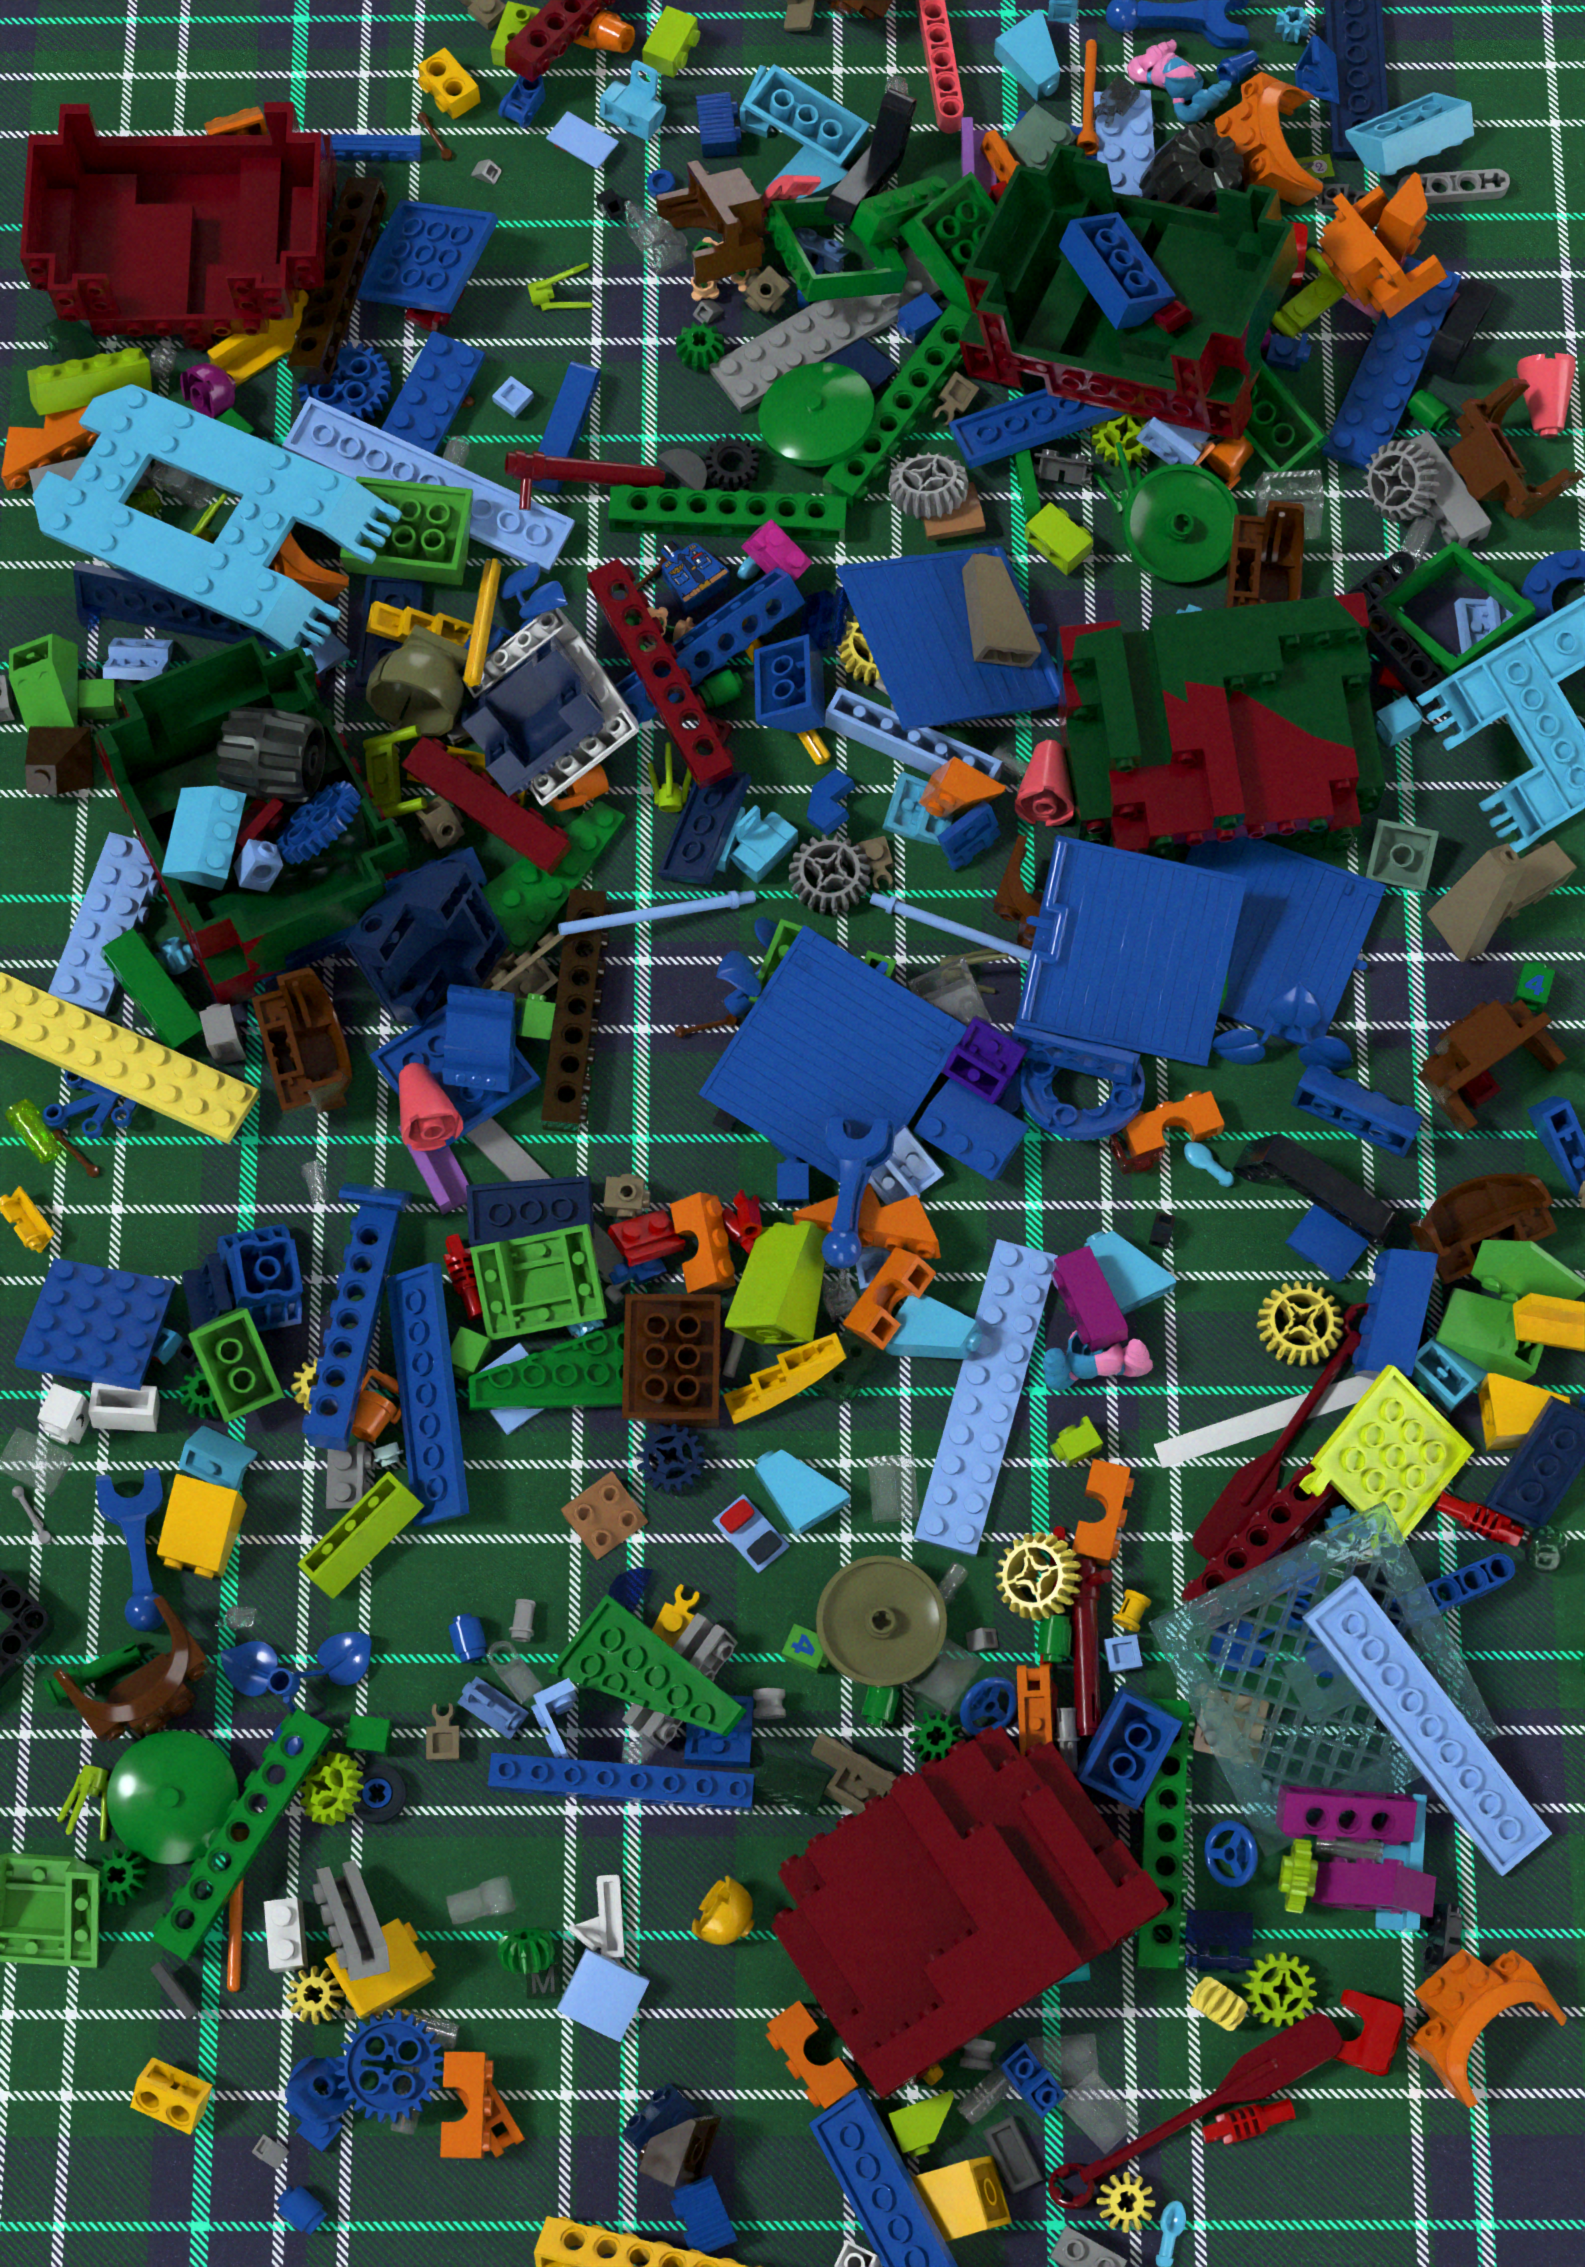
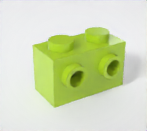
(512, 22)
(671, 41)
(1058, 538)

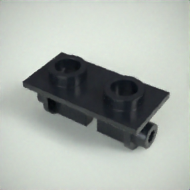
(1443, 1926)

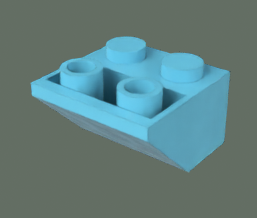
(1446, 1374)

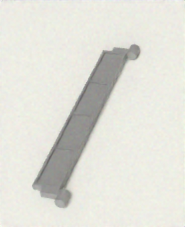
(519, 1166)

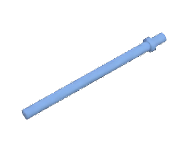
(731, 900)
(893, 905)

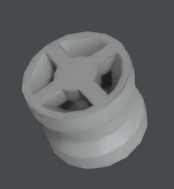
(769, 1703)
(978, 2055)

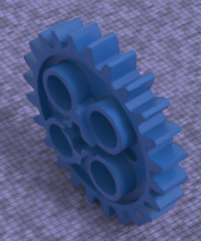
(348, 383)
(318, 822)
(384, 2097)

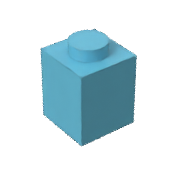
(1398, 721)

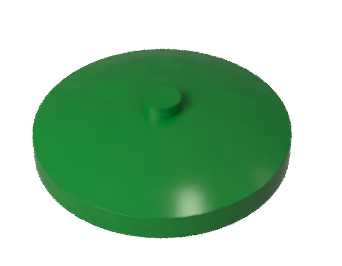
(817, 414)
(1179, 523)
(171, 1795)

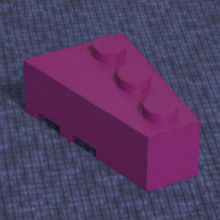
(1089, 1299)
(1374, 1886)

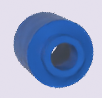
(468, 1638)
(301, 2209)

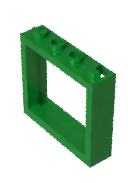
(804, 212)
(1503, 592)

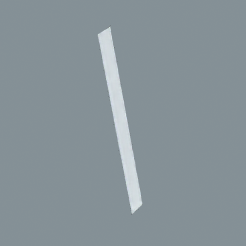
(1257, 1422)

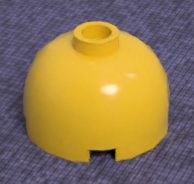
(725, 1913)

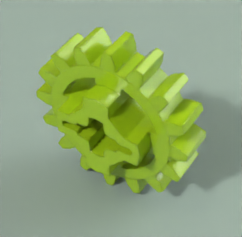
(1110, 433)
(331, 1788)
(1298, 1875)
(1279, 1976)

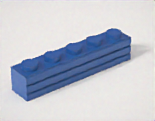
(377, 147)

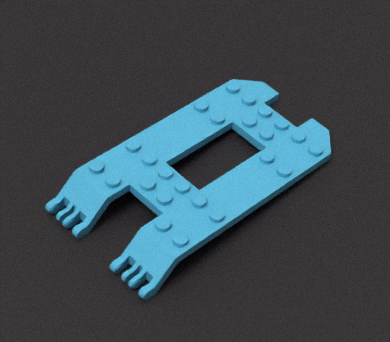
(234, 570)
(1522, 685)

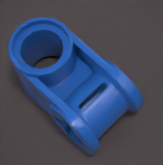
(521, 103)

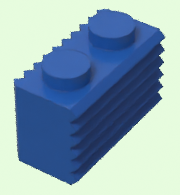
(717, 124)
(704, 2216)

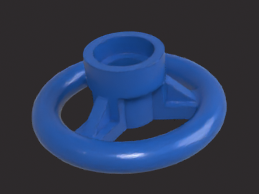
(983, 1702)
(1238, 1853)

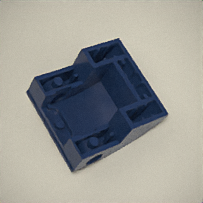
(533, 716)
(424, 938)

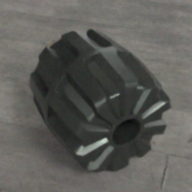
(1192, 168)
(271, 754)

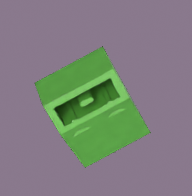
(46, 681)
(1485, 1334)

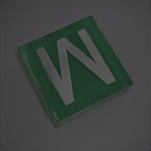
(544, 1983)

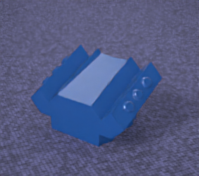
(479, 1038)
(264, 1275)

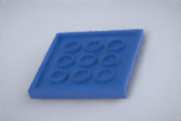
(426, 256)
(425, 1046)
(96, 1324)

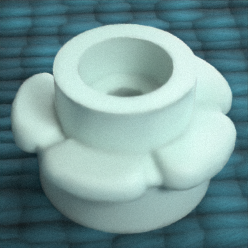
(387, 1454)

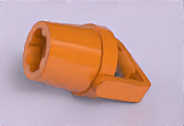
(608, 33)
(1227, 458)
(583, 789)
(373, 1409)

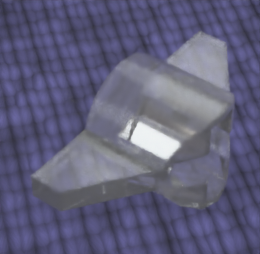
(238, 1618)

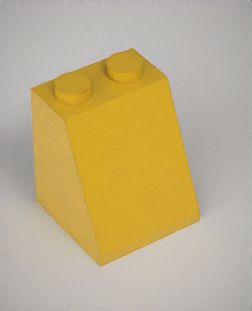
(1509, 1409)
(200, 1526)
(407, 1973)
(964, 2197)

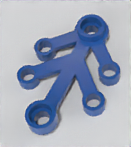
(102, 1097)

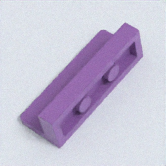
(972, 157)
(442, 1177)

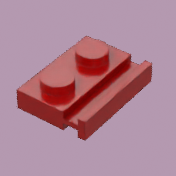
(646, 1237)

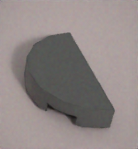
(685, 467)
(175, 1991)

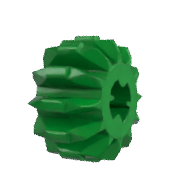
(699, 346)
(194, 1396)
(926, 1730)
(124, 1864)
(526, 1950)

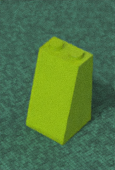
(780, 1286)

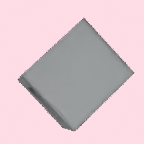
(486, 171)
(707, 311)
(981, 1639)
(270, 2152)

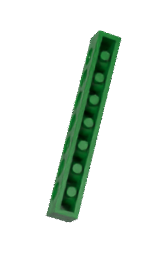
(903, 421)
(714, 523)
(206, 1912)
(1149, 1952)

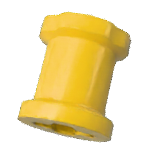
(1131, 1610)

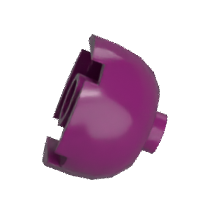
(208, 389)

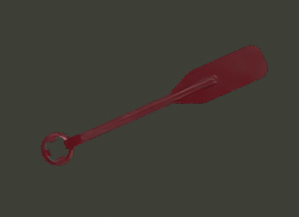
(1256, 1482)
(1251, 2078)

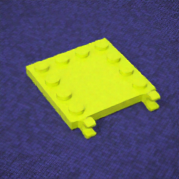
(1391, 1452)

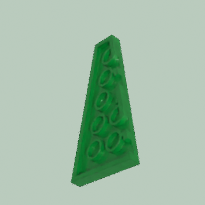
(531, 900)
(566, 1376)
(633, 1663)

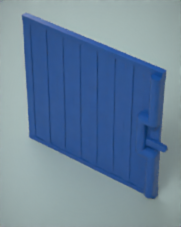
(923, 645)
(1292, 927)
(1130, 950)
(828, 1044)

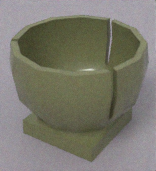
(426, 672)

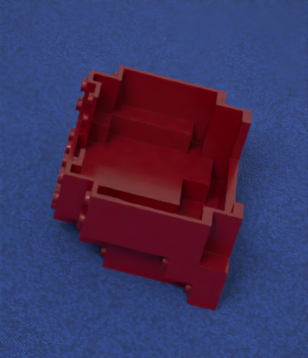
(177, 226)
(956, 1903)

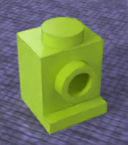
(1076, 1443)

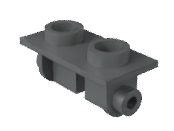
(1052, 464)

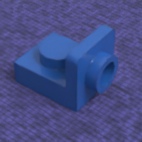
(1288, 352)

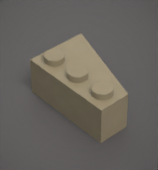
(1544, 872)

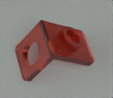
(1139, 1163)

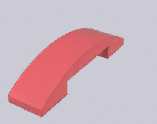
(788, 188)

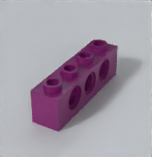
(1297, 1800)

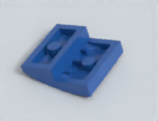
(375, 1196)
(1326, 1243)
(713, 1749)

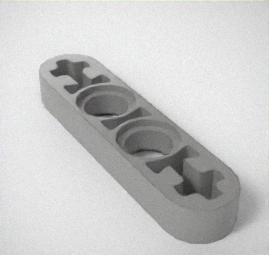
(1454, 191)

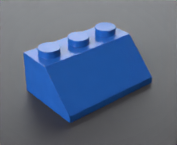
(790, 685)
(972, 1129)
(1128, 1747)

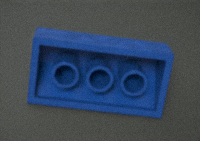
(1115, 269)
(1357, 1110)
(1395, 1312)

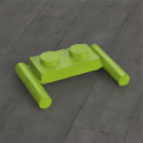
(1310, 301)
(384, 772)

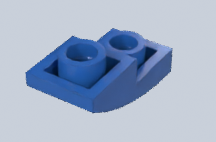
(1030, 2078)

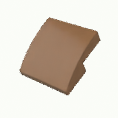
(962, 521)

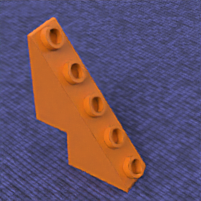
(40, 447)
(891, 1226)

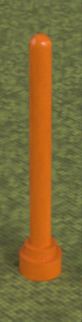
(1087, 138)
(235, 1927)

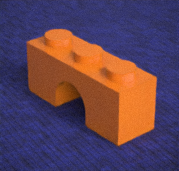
(1195, 1114)
(712, 1265)
(899, 1277)
(1108, 1485)
(826, 2082)
(468, 2136)

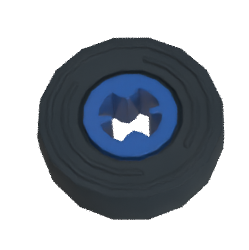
(394, 1792)

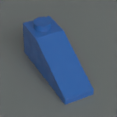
(1562, 1138)

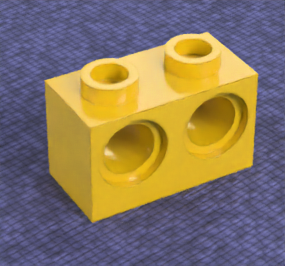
(452, 81)
(171, 2095)

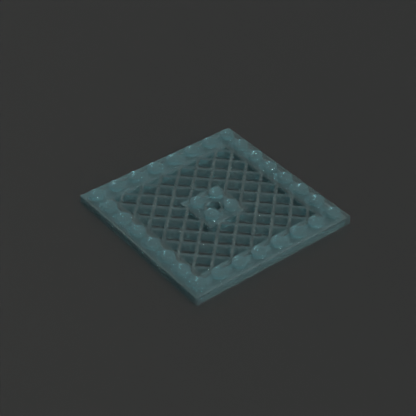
(1390, 1770)

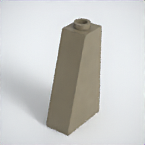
(996, 615)
(1477, 902)

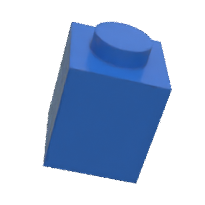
(918, 318)
(793, 1184)

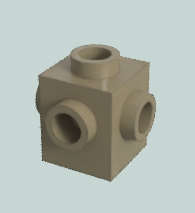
(769, 280)
(440, 823)
(626, 1197)

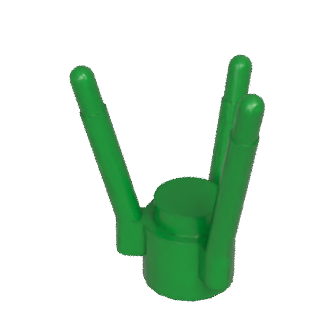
(1119, 505)

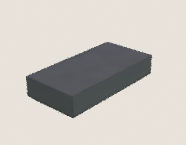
(1012, 2155)

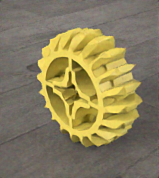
(855, 639)
(1293, 1313)
(1047, 1598)

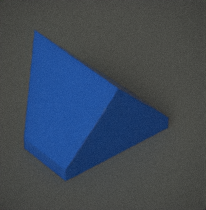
(1318, 71)

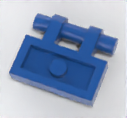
(969, 835)

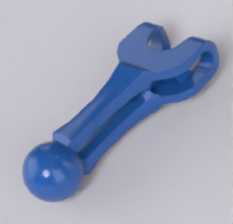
(1197, 16)
(857, 1161)
(133, 1517)

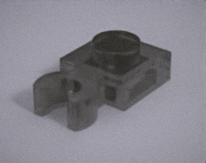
(1116, 99)

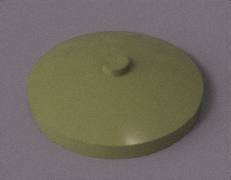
(881, 1621)

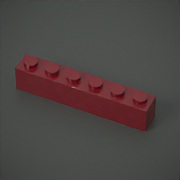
(487, 805)

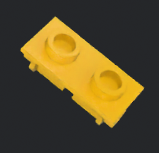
(30, 1225)

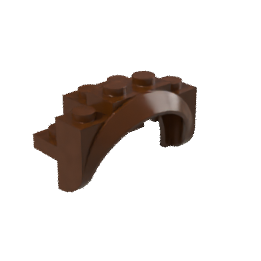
(1480, 1212)

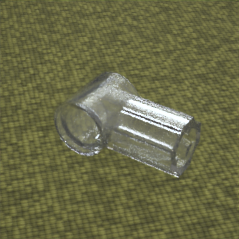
(515, 1674)
(489, 1899)

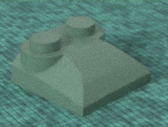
(1036, 137)
(1402, 854)

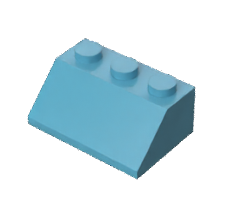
(204, 835)

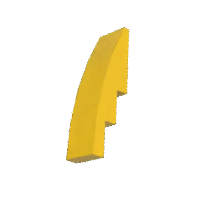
(398, 623)
(794, 1373)

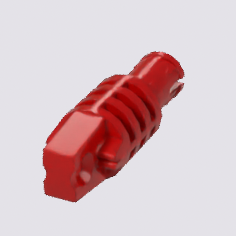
(463, 1276)
(1480, 1519)
(1247, 2122)

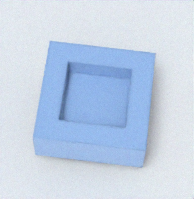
(513, 396)
(1123, 1653)

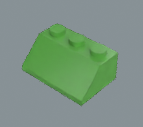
(1524, 1268)
(235, 1364)

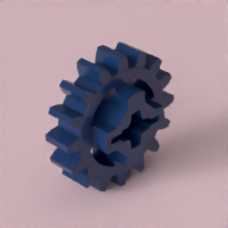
(664, 1471)

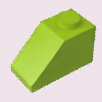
(920, 2123)

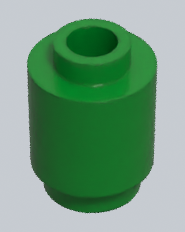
(1429, 411)
(720, 689)
(1054, 1639)
(880, 1706)

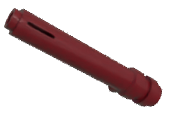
(539, 466)
(1086, 1646)

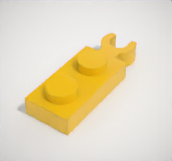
(675, 1619)

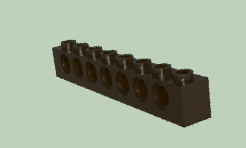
(346, 259)
(555, 1113)

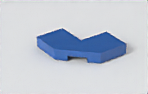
(823, 807)

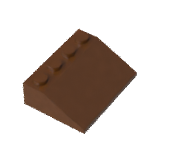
(672, 1359)

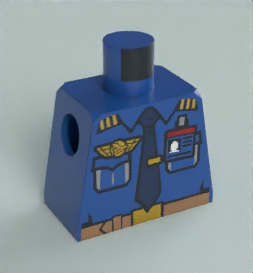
(692, 575)

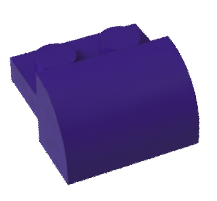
(985, 1060)

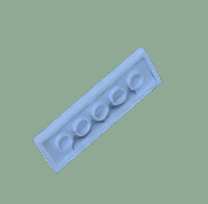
(111, 906)

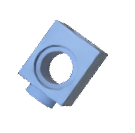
(258, 865)

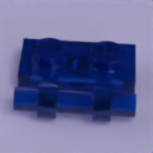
(817, 617)
(1219, 1929)

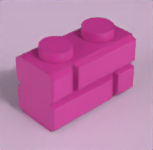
(773, 549)

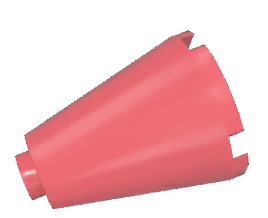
(1548, 391)
(1046, 787)
(425, 1110)

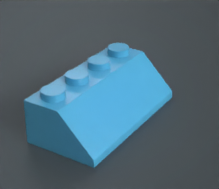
(808, 116)
(1412, 132)

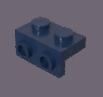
(208, 1290)
(663, 2112)

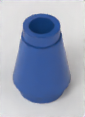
(1237, 66)

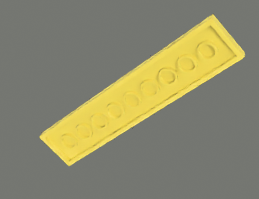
(123, 1060)

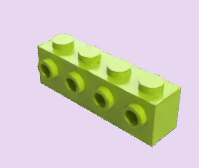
(79, 381)
(362, 1536)

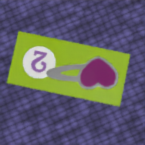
(1317, 166)

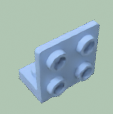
(1171, 441)
(557, 1699)

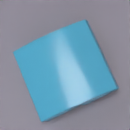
(909, 817)

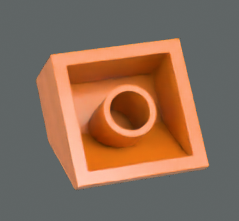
(242, 123)
(1403, 219)
(957, 789)

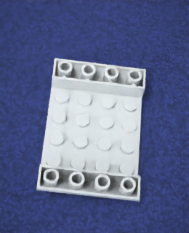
(619, 720)

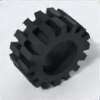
(727, 449)

